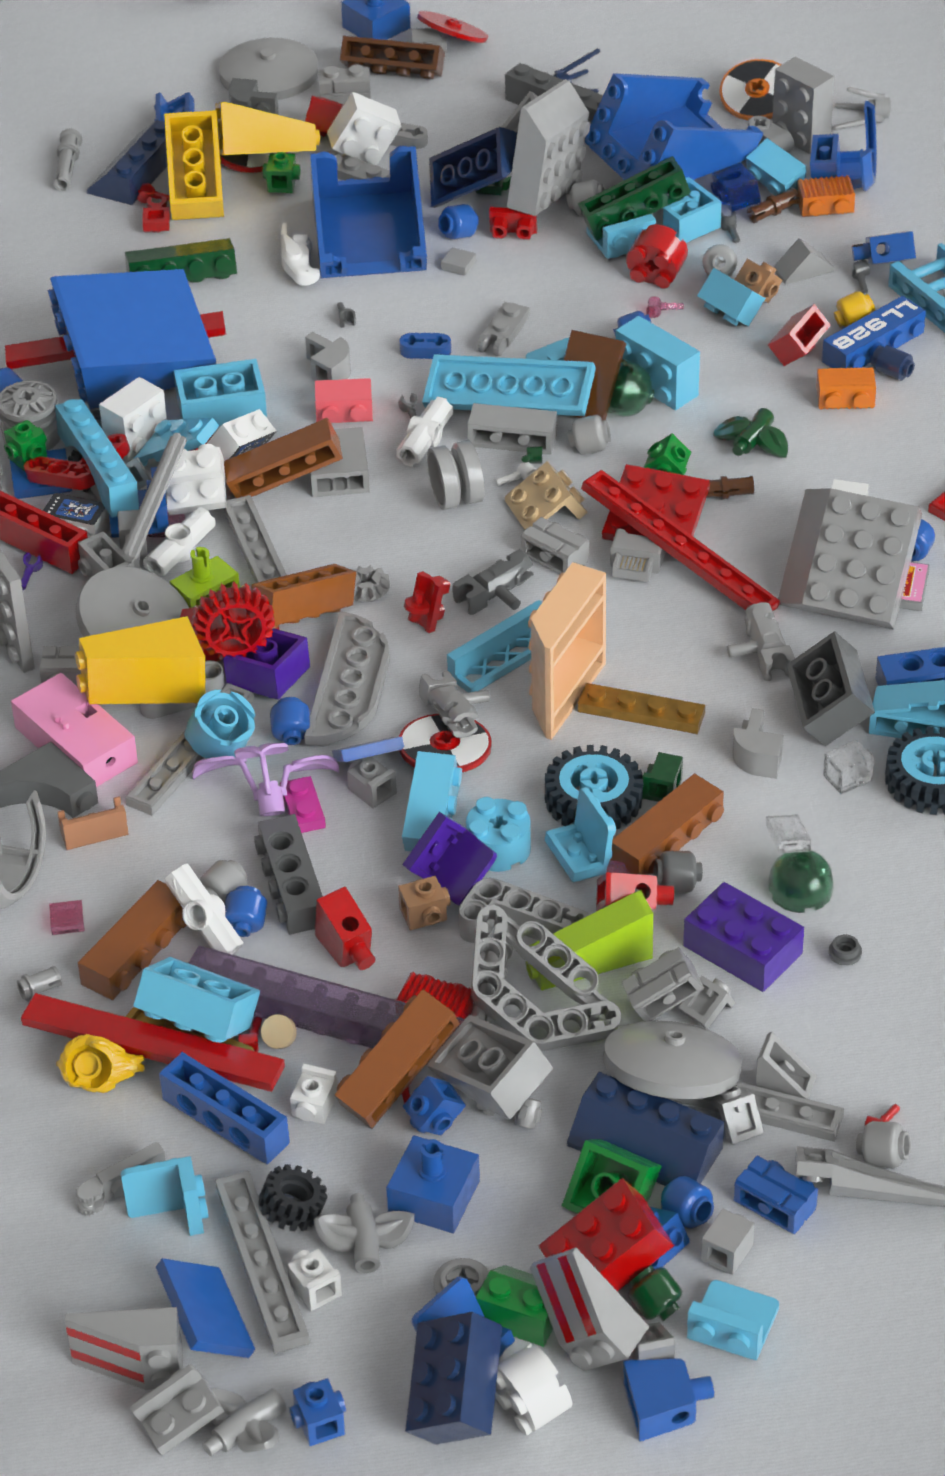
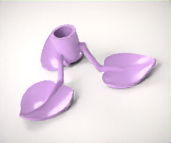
(269, 793)

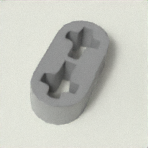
(411, 135)

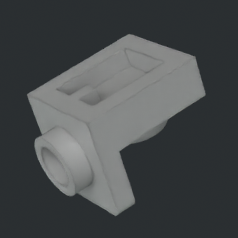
(707, 1003)
(739, 1114)

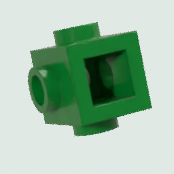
(281, 172)
(24, 443)
(668, 455)

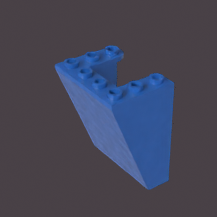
(663, 117)
(371, 221)
(128, 329)

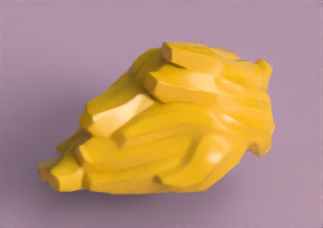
(96, 1063)

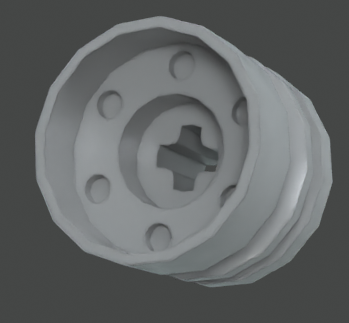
(30, 402)

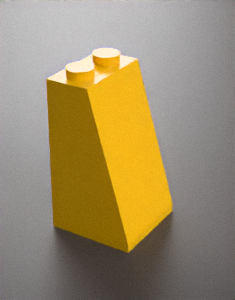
(255, 131)
(142, 665)

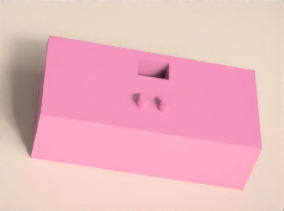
(81, 730)

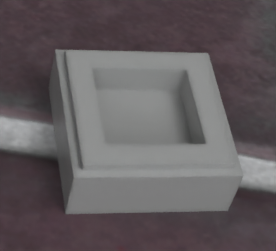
(458, 261)

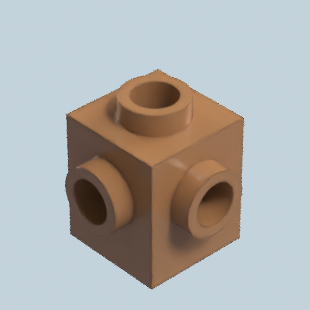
(759, 279)
(423, 902)

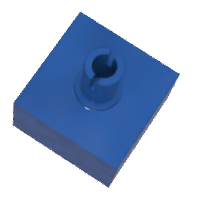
(376, 17)
(434, 1183)

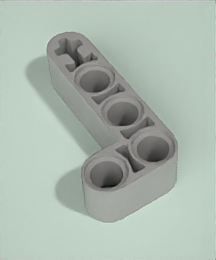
(518, 905)

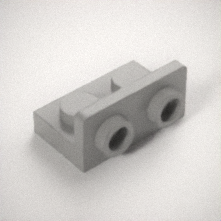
(177, 1408)

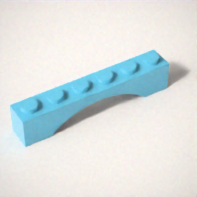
(112, 477)

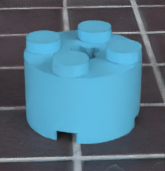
(220, 724)
(504, 828)

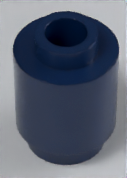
(893, 362)

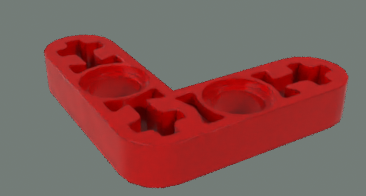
(69, 473)

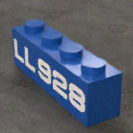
(888, 325)

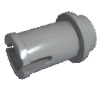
(38, 982)

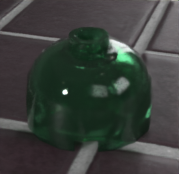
(631, 391)
(801, 881)

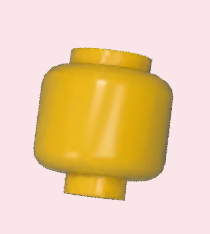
(852, 308)

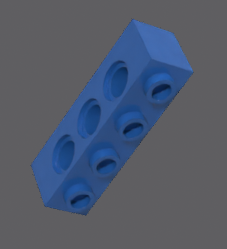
(911, 667)
(224, 1108)

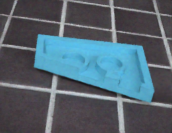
(195, 430)

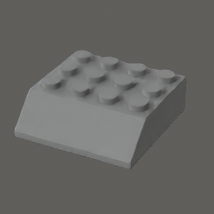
(548, 149)
(850, 556)

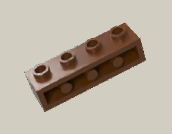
(393, 56)

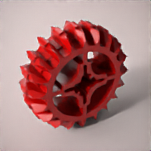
(240, 607)

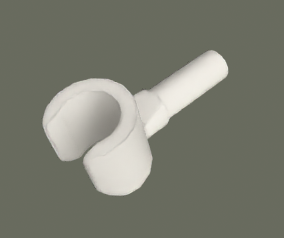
(523, 472)

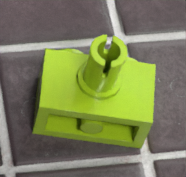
(203, 576)

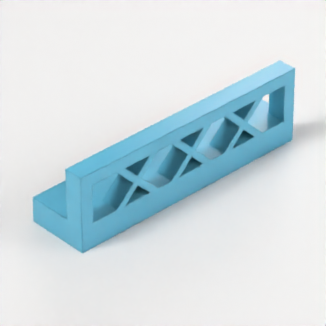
(490, 646)

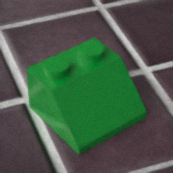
(603, 1166)
(515, 1302)

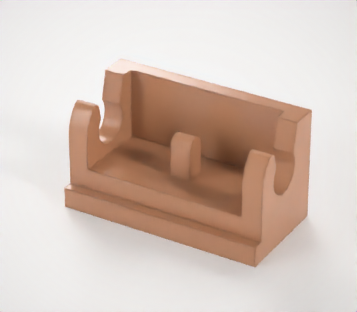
(94, 826)

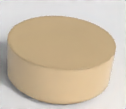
(278, 1031)

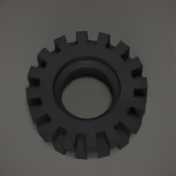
(289, 1211)

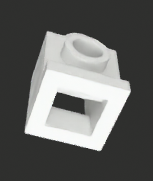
(314, 1094)
(311, 1272)

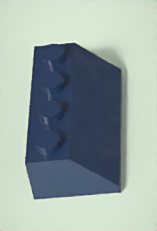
(136, 165)
(471, 165)
(650, 1127)

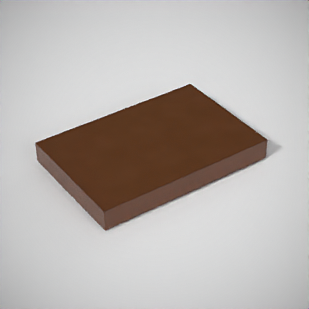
(607, 358)

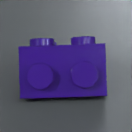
(452, 856)

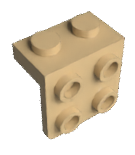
(543, 495)

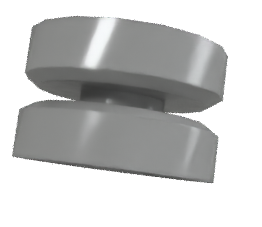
(455, 474)

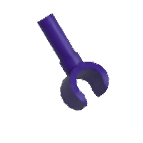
(30, 568)

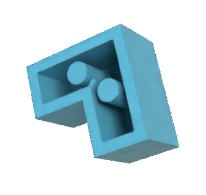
(693, 214)

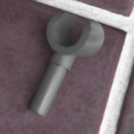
(729, 223)
(861, 269)
(346, 315)
(408, 407)

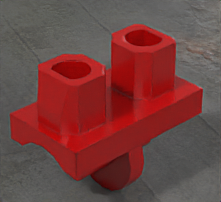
(508, 220)
(425, 604)

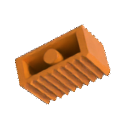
(826, 196)
(846, 388)

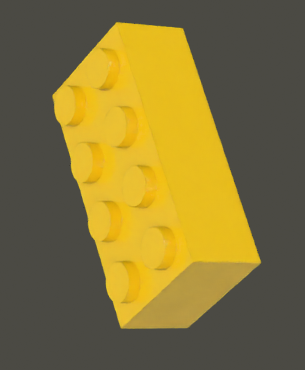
(194, 165)

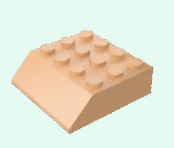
(567, 644)

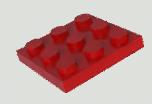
(670, 493)

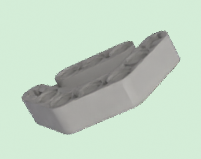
(537, 956)

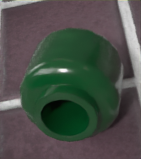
(655, 1293)

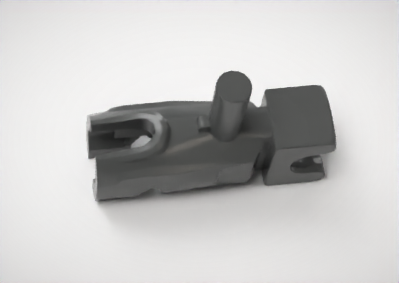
(494, 582)

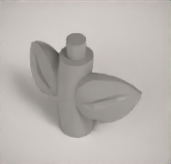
(364, 1232)
(245, 1422)

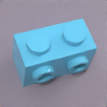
(775, 167)
(730, 297)

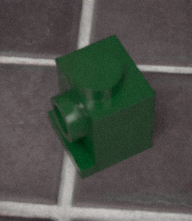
(662, 776)

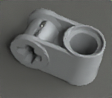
(773, 132)

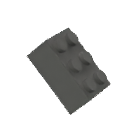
(830, 688)

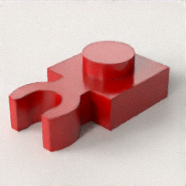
(156, 216)

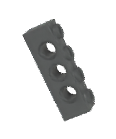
(290, 872)

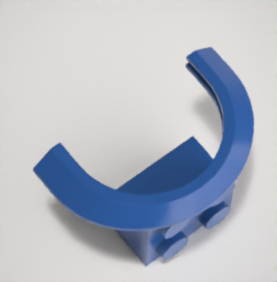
(859, 165)

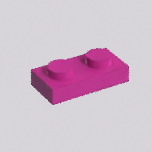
(304, 803)

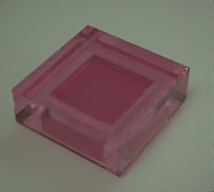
(66, 917)

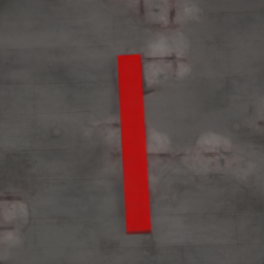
(55, 350)
(676, 541)
(153, 1041)

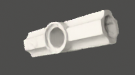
(424, 431)
(179, 542)
(203, 910)

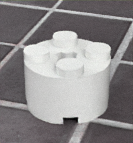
(531, 1389)

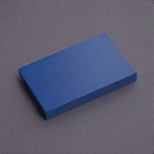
(205, 1308)

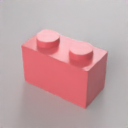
(344, 400)

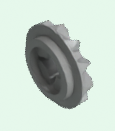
(370, 591)
(472, 1270)

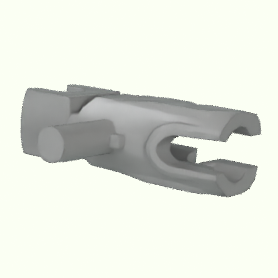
(765, 641)
(451, 704)

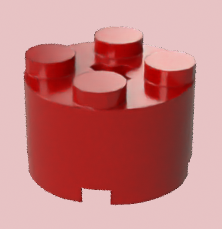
(656, 256)

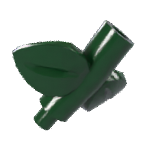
(752, 433)

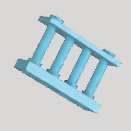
(908, 284)

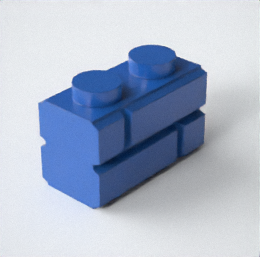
(776, 1194)

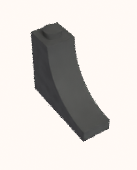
(53, 776)

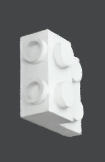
(197, 481)

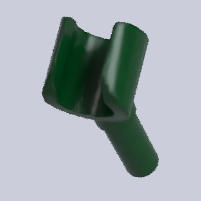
(533, 455)

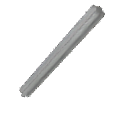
(153, 498)

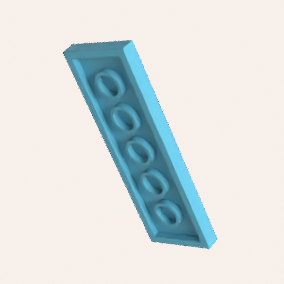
(511, 383)

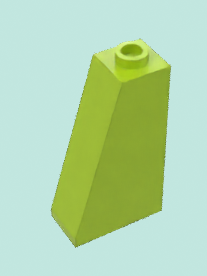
(607, 938)

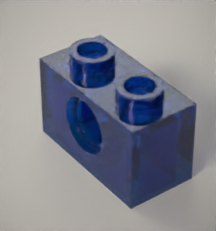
(735, 187)

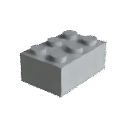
(803, 101)

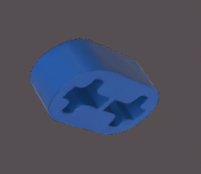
(424, 345)

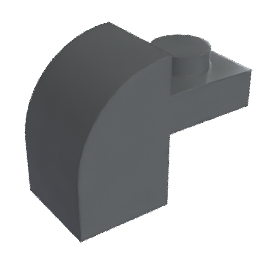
(246, 94)

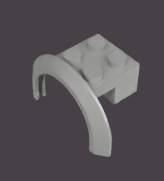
(19, 865)

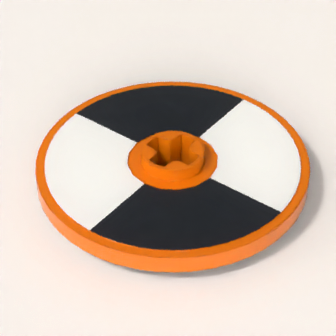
(738, 88)

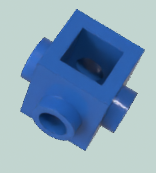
(433, 1106)
(318, 1411)

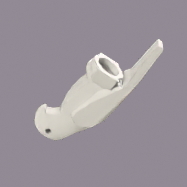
(296, 257)

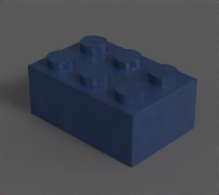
(454, 1378)

